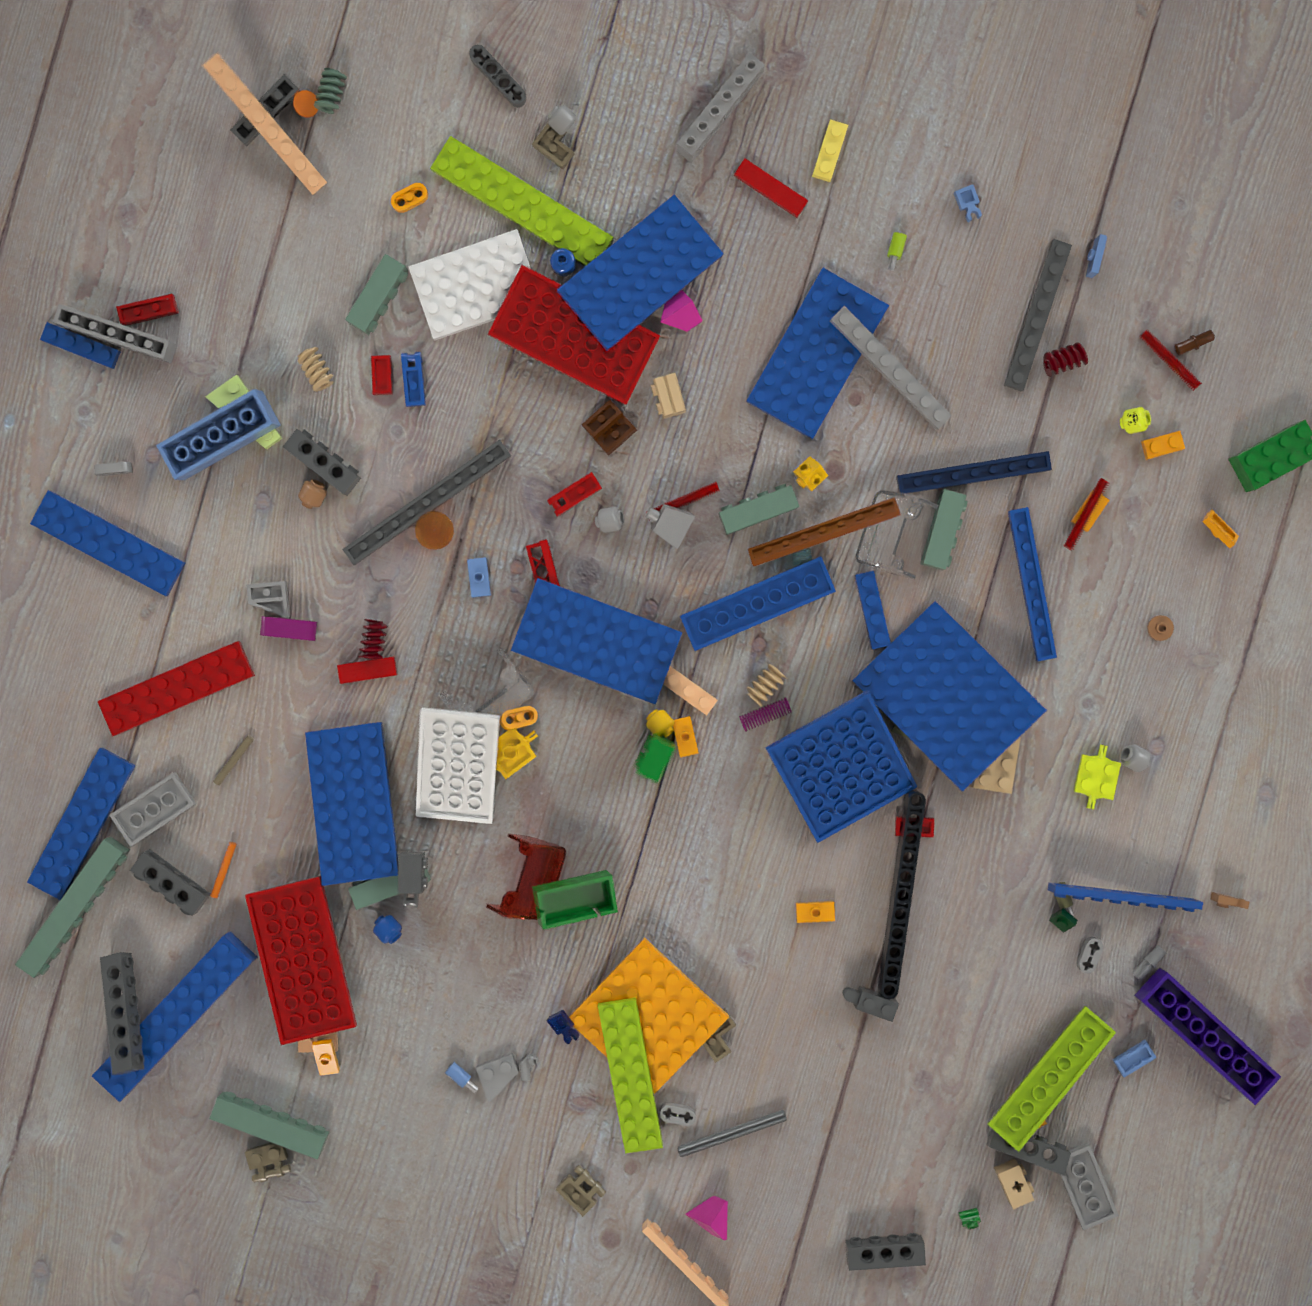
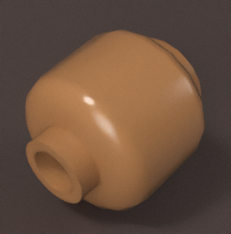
(312, 493)

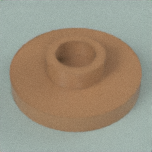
(1160, 628)

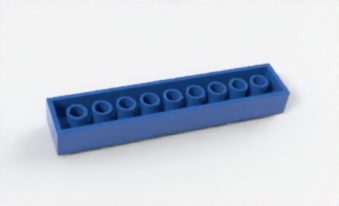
(181, 1010)

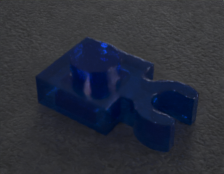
(563, 1025)

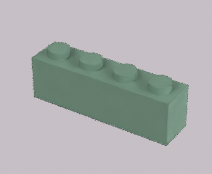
(377, 294)
(759, 509)
(943, 530)
(375, 890)

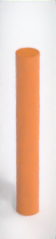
(223, 870)

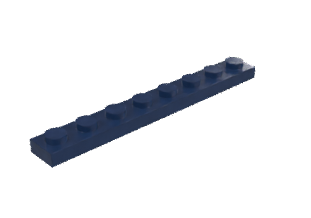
(974, 472)

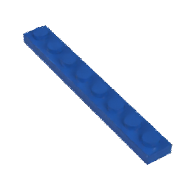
(1032, 584)
(1132, 898)

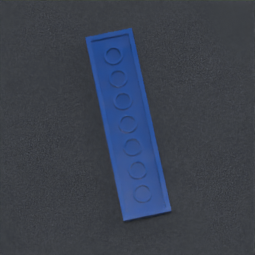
(107, 543)
(757, 603)
(81, 823)

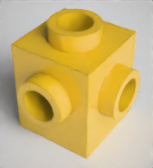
(810, 474)

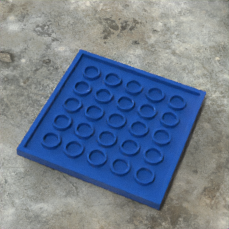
(841, 766)

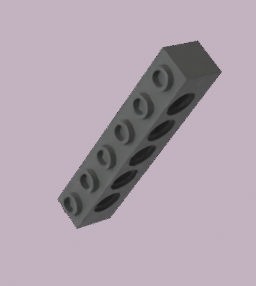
(117, 1022)

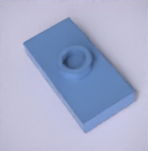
(1095, 256)
(479, 577)
(1134, 1058)

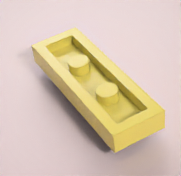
(830, 150)

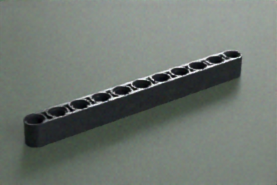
(901, 903)

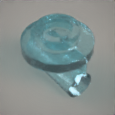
(801, 556)

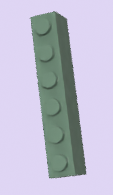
(269, 1124)

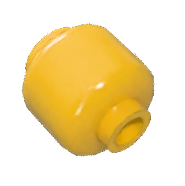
(660, 723)

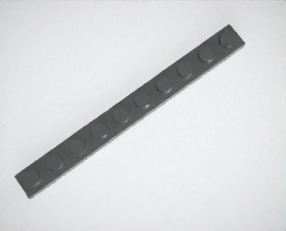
(426, 502)

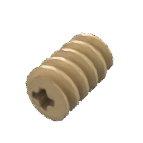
(314, 370)
(765, 684)

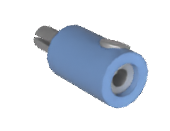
(460, 1076)

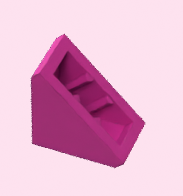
(681, 312)
(711, 1216)

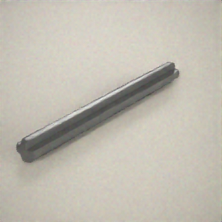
(732, 1133)

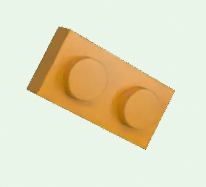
(1163, 445)

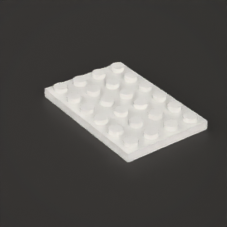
(468, 283)
(457, 765)

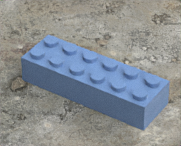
(218, 435)

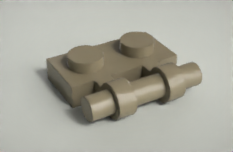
(265, 1155)
(576, 1194)

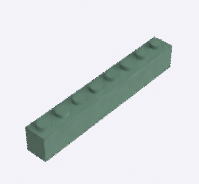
(72, 907)

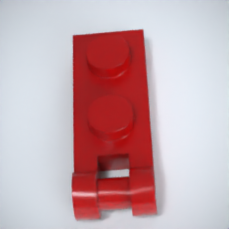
(575, 494)

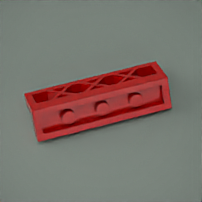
(549, 563)

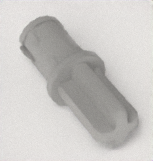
(1149, 962)

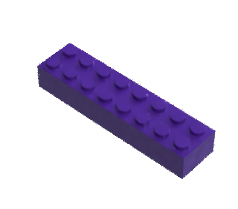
(1207, 1036)

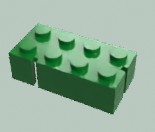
(1273, 456)
(655, 757)
(574, 898)

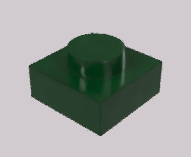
(1063, 920)

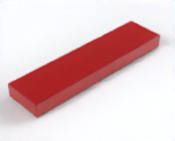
(771, 188)

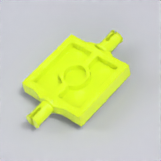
(1097, 777)

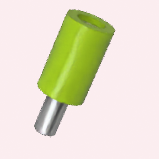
(896, 248)

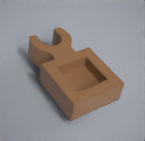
(1225, 900)

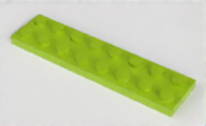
(630, 1075)
(1051, 1078)

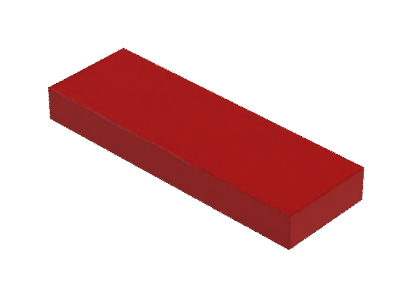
(147, 310)
(367, 670)

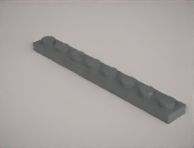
(1037, 315)

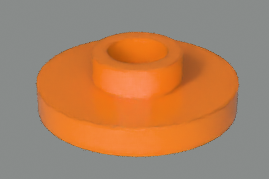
(304, 104)

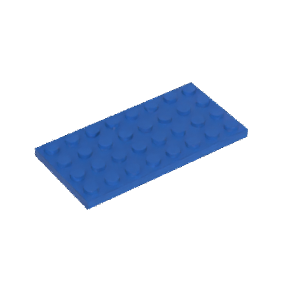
(640, 272)
(814, 355)
(596, 641)
(352, 803)

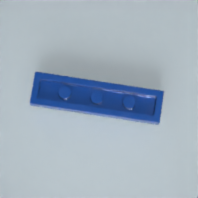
(80, 345)
(872, 610)

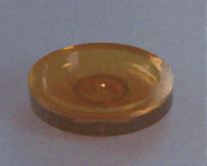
(425, 530)

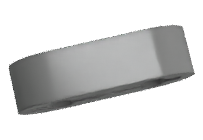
(113, 468)
(1094, 956)
(676, 1118)

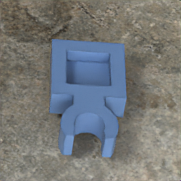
(968, 199)

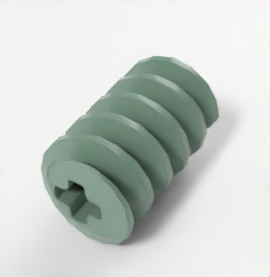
(329, 90)

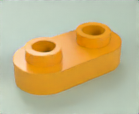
(409, 196)
(517, 717)

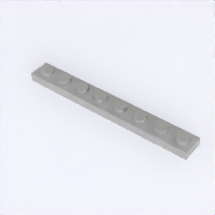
(890, 368)

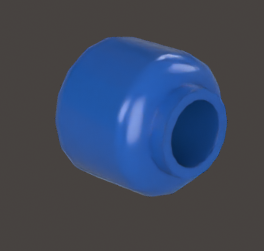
(564, 268)
(387, 929)

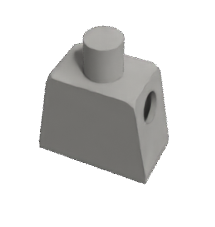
(670, 523)

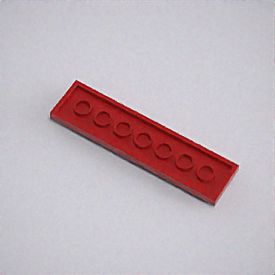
(176, 688)

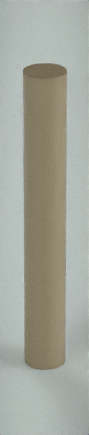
(233, 760)

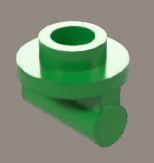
(970, 1218)

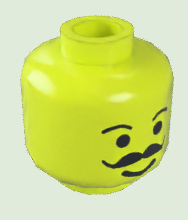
(1135, 420)

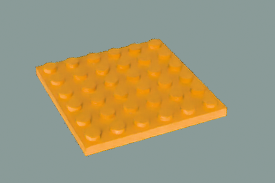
(671, 1009)

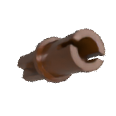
(1194, 342)

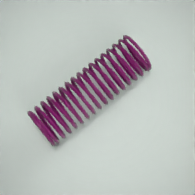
(764, 711)

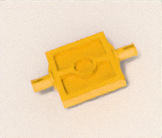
(514, 752)

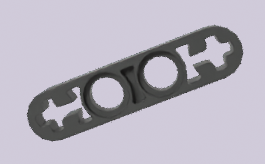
(496, 77)

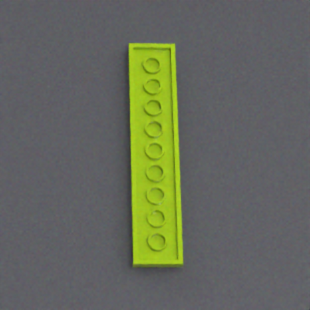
(520, 202)

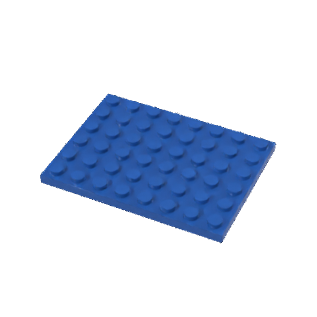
(949, 696)

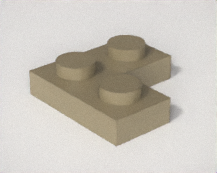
(550, 146)
(715, 1044)

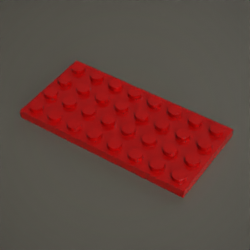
(548, 330)
(301, 960)

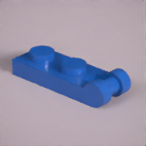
(413, 380)

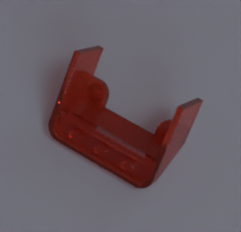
(541, 866)

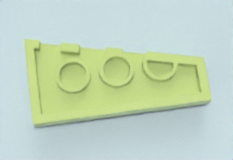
(231, 391)

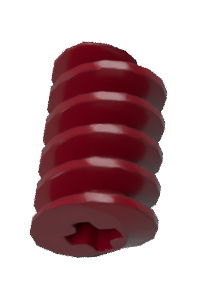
(1063, 358)
(373, 639)

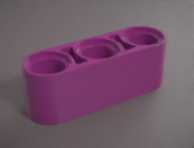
(288, 628)

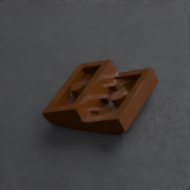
(609, 427)

